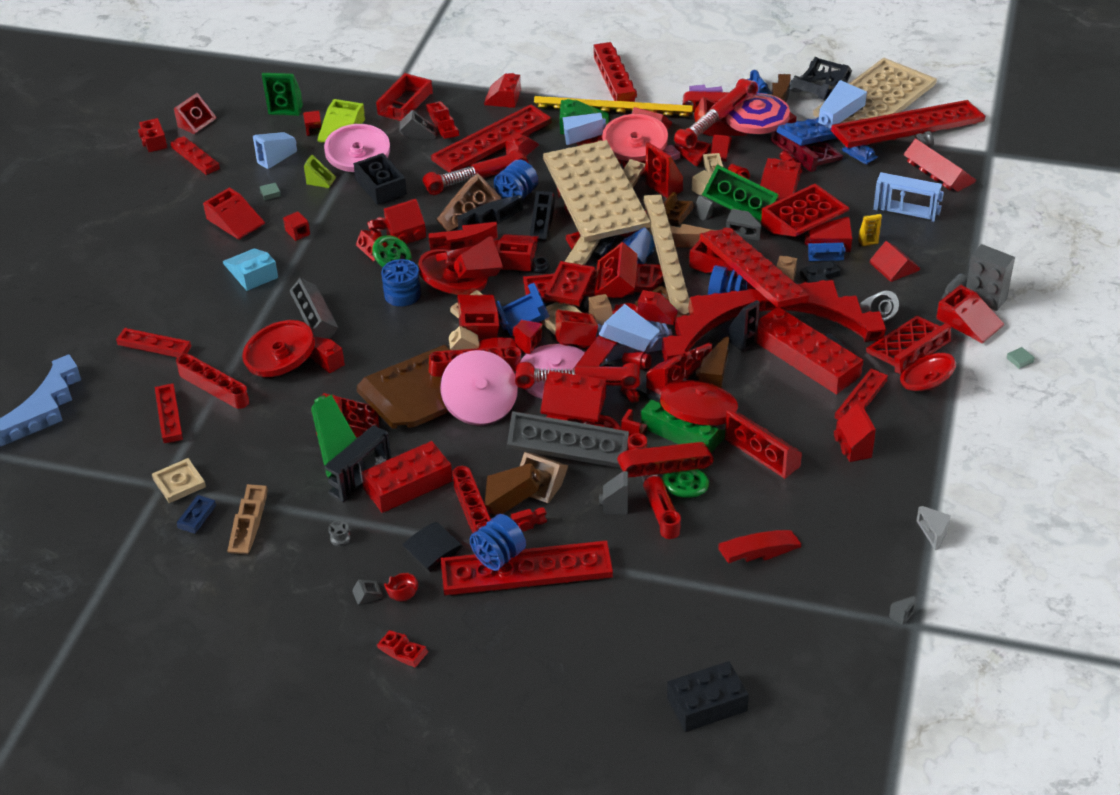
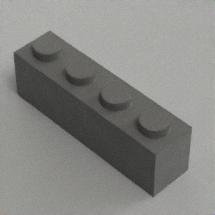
(313, 308)

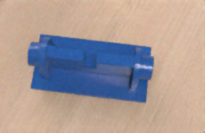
(762, 86)
(864, 153)
(826, 251)

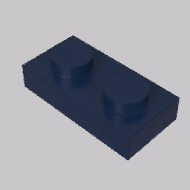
(196, 514)

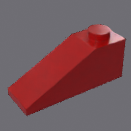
(327, 354)

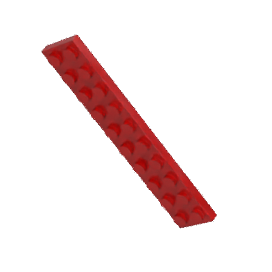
(907, 123)

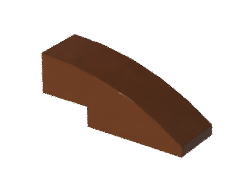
(781, 88)

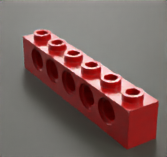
(614, 72)

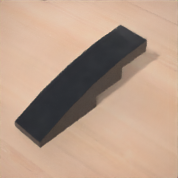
(492, 212)

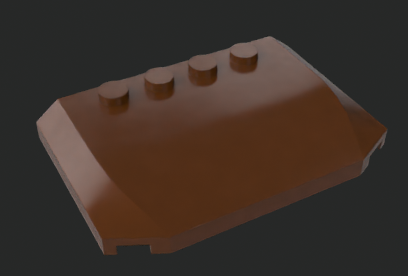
(405, 392)

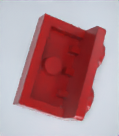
(366, 240)

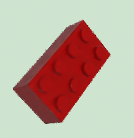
(407, 476)

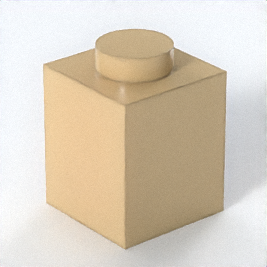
(700, 181)
(463, 339)

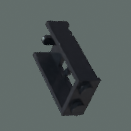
(342, 464)

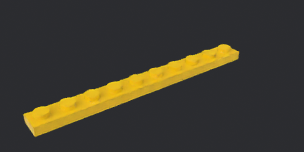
(619, 106)

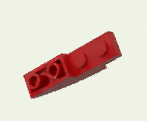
(467, 237)

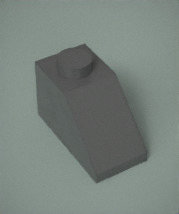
(417, 127)
(744, 224)
(615, 495)

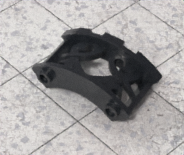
(806, 81)

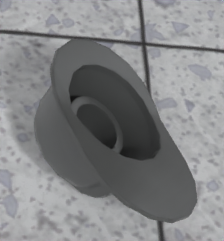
(884, 301)

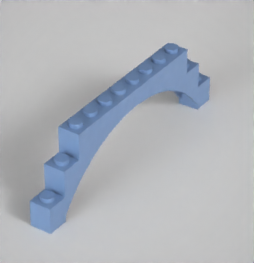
(42, 406)

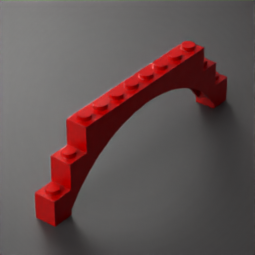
(714, 309)

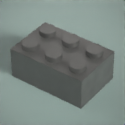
(990, 275)

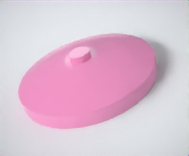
(355, 144)
(552, 357)
(478, 388)

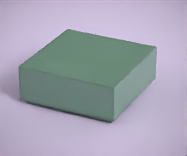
(270, 191)
(1020, 357)

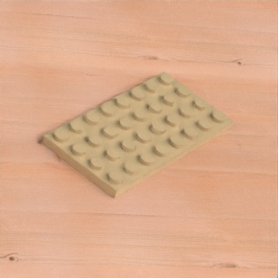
(888, 88)
(596, 191)

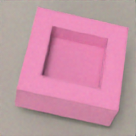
(672, 151)

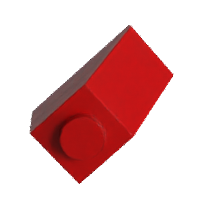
(520, 142)
(656, 308)
(527, 335)

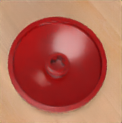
(444, 277)
(278, 348)
(697, 402)

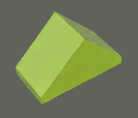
(317, 173)

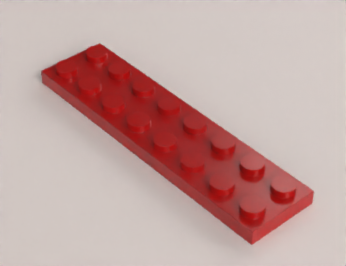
(490, 139)
(754, 267)
(528, 568)

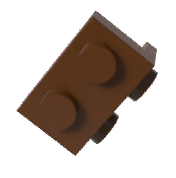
(677, 210)

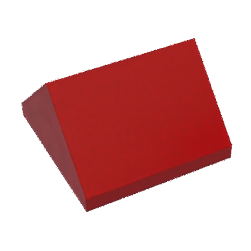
(193, 114)
(893, 262)

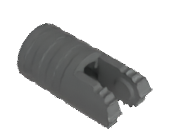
(960, 279)

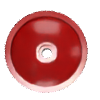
(928, 372)

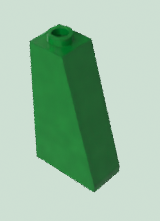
(331, 428)

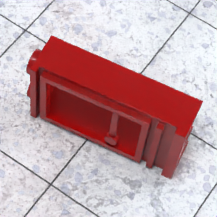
(419, 85)

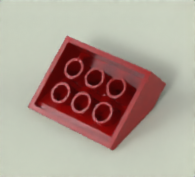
(801, 211)

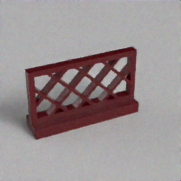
(807, 154)

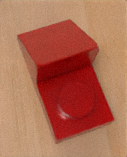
(721, 144)

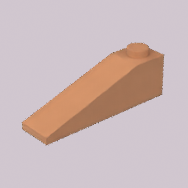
(470, 196)

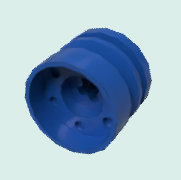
(516, 179)
(401, 282)
(722, 283)
(497, 542)

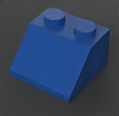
(642, 243)

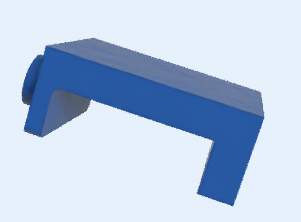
(526, 308)

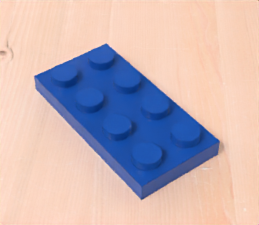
(806, 131)

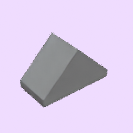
(934, 525)

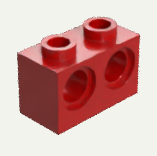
(152, 135)

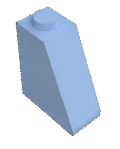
(583, 127)
(273, 148)
(630, 329)

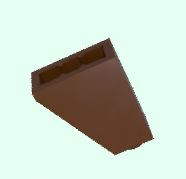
(510, 488)

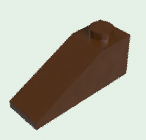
(714, 364)

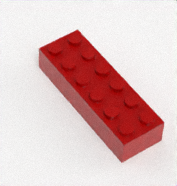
(808, 350)

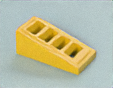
(864, 236)

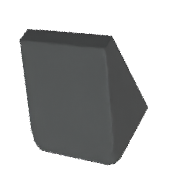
(703, 208)
(366, 591)
(902, 610)

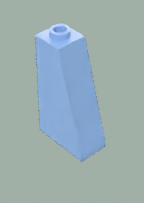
(841, 104)

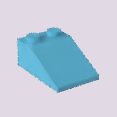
(252, 268)

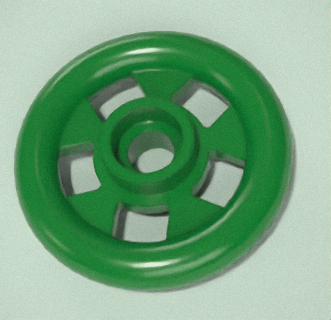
(390, 252)
(686, 482)

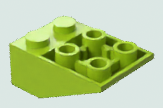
(341, 114)

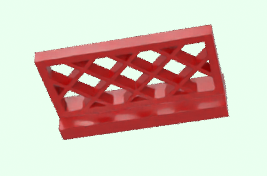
(925, 346)

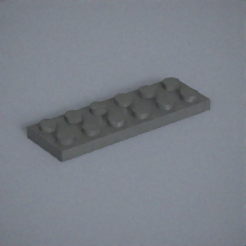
(566, 439)

